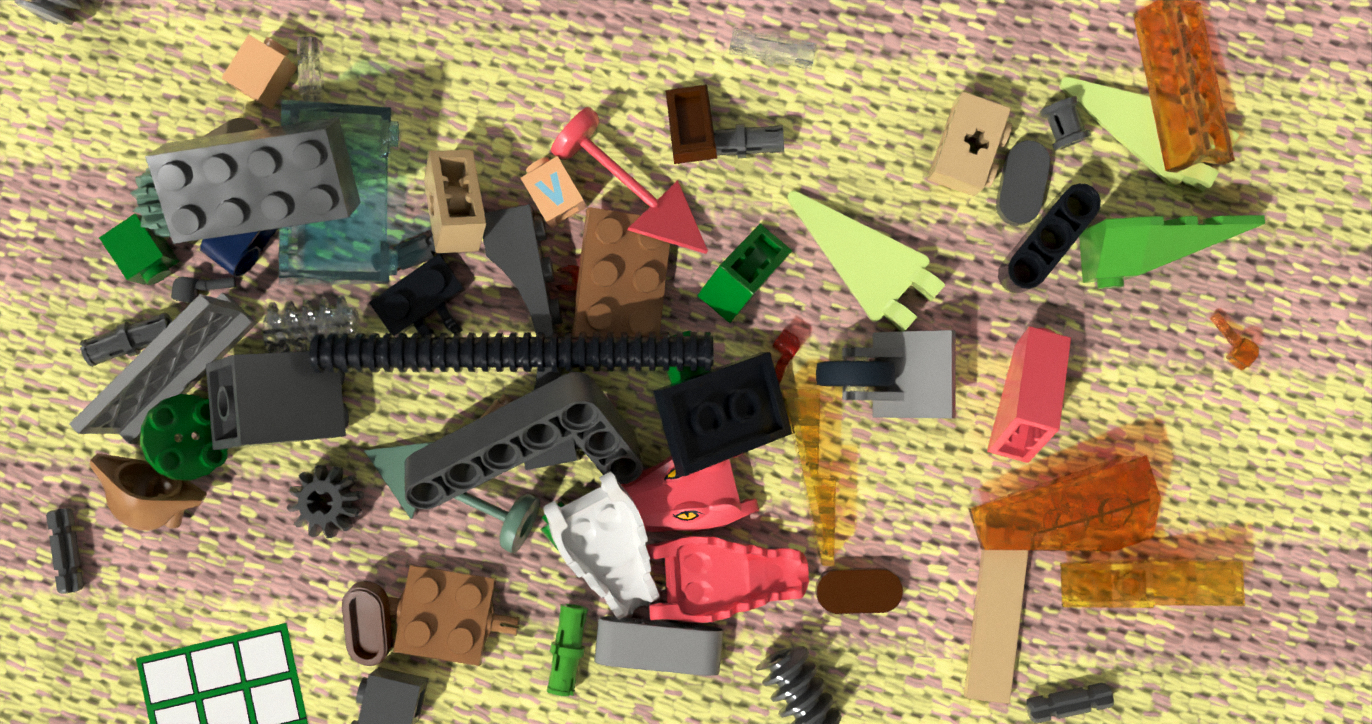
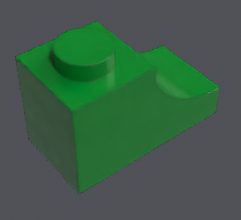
(744, 273)

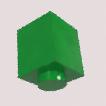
(138, 252)

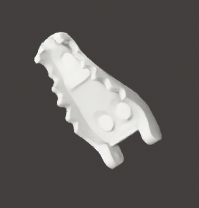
(605, 545)

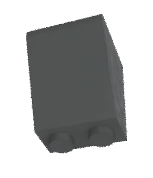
(273, 400)

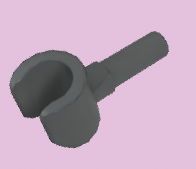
(186, 288)

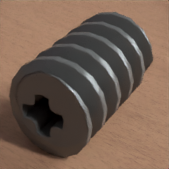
(799, 687)

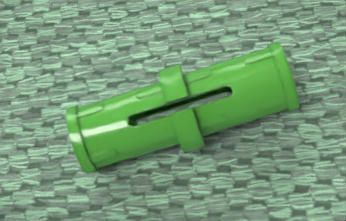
(567, 650)

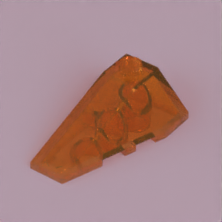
(1082, 511)

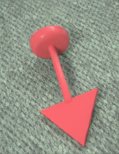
(665, 219)

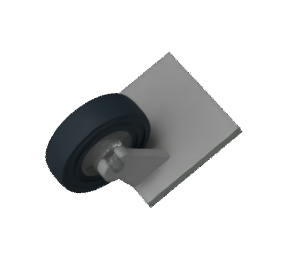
(910, 374)

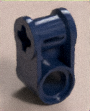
(238, 251)

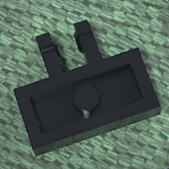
(419, 296)

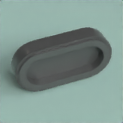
(1023, 183)

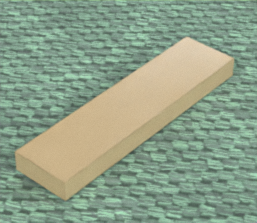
(995, 625)

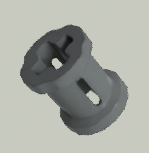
(1065, 123)

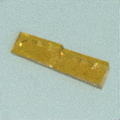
(819, 491)

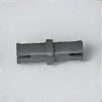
(749, 140)
(124, 340)

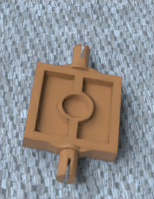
(447, 615)

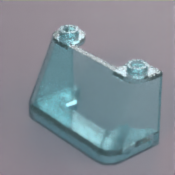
(347, 247)

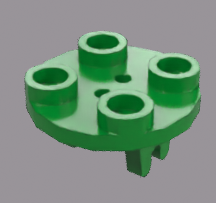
(188, 457)

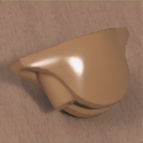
(142, 495)

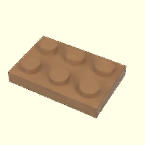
(619, 277)

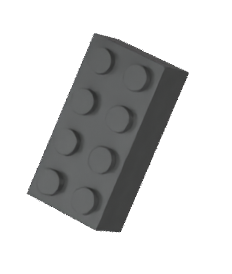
(254, 180)

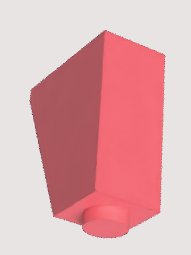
(1031, 395)

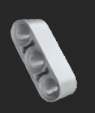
(658, 646)

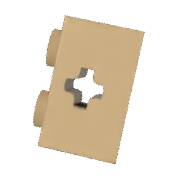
(973, 119)
(454, 201)

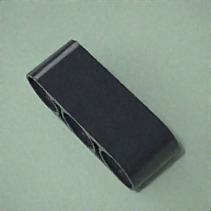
(1066, 230)

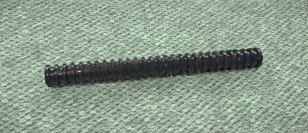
(509, 352)

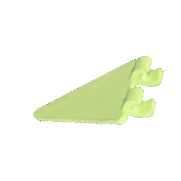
(1132, 123)
(868, 261)

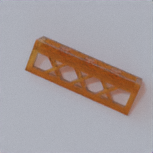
(1176, 84)

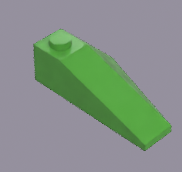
(1135, 245)

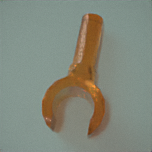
(1243, 351)

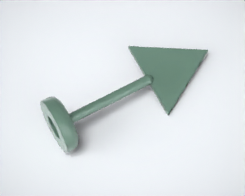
(516, 523)

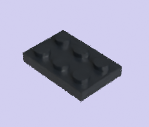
(722, 413)

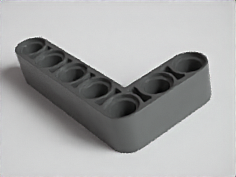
(520, 431)

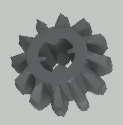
(308, 501)

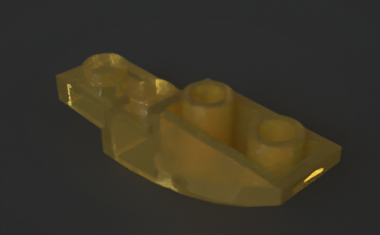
(1151, 583)

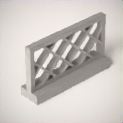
(166, 366)

